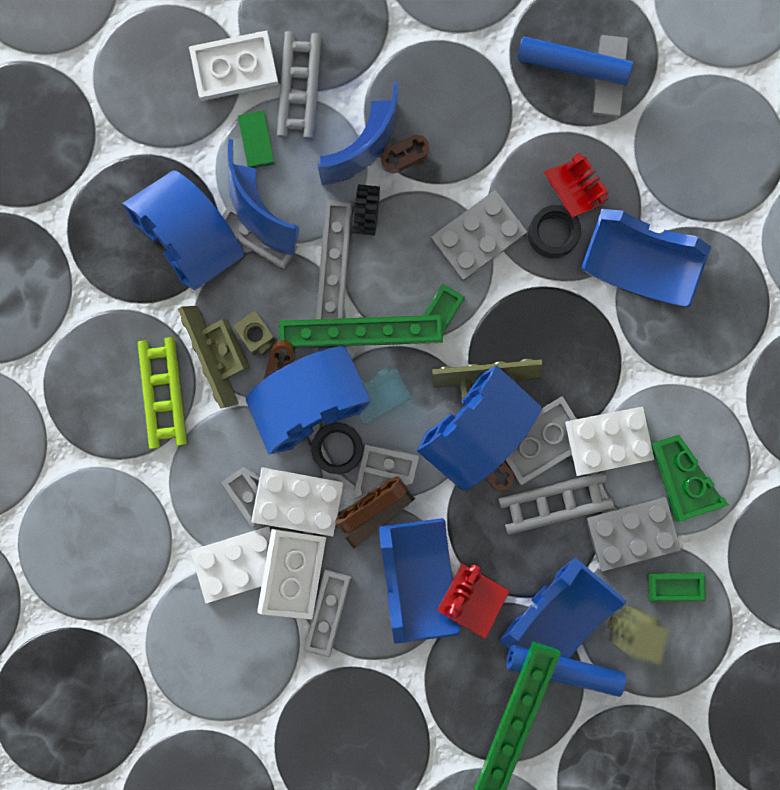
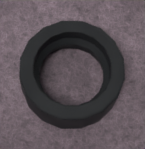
(545, 250)
(317, 445)

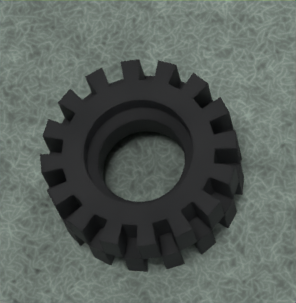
(366, 209)

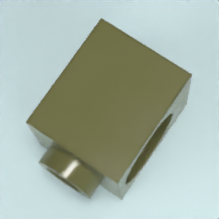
(247, 325)

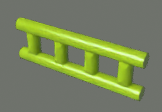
(152, 407)

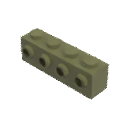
(638, 634)

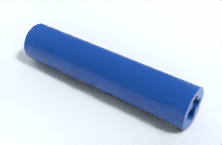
(575, 60)
(575, 673)

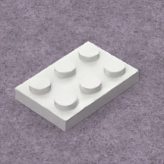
(233, 65)
(609, 441)
(297, 502)
(232, 564)
(291, 574)

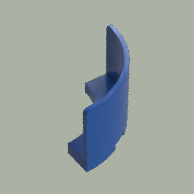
(366, 147)
(252, 211)
(187, 226)
(645, 261)
(305, 394)
(483, 431)
(418, 577)
(565, 611)

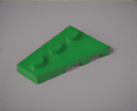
(684, 481)

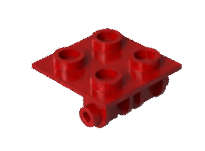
(575, 187)
(473, 600)

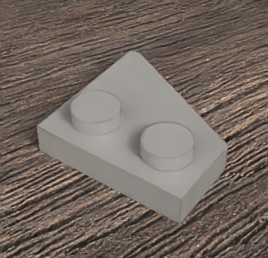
(381, 465)
(242, 490)

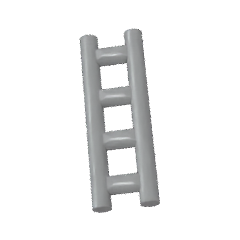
(289, 72)
(545, 517)

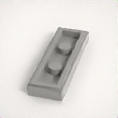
(607, 94)
(252, 242)
(327, 613)

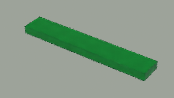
(362, 331)
(518, 717)

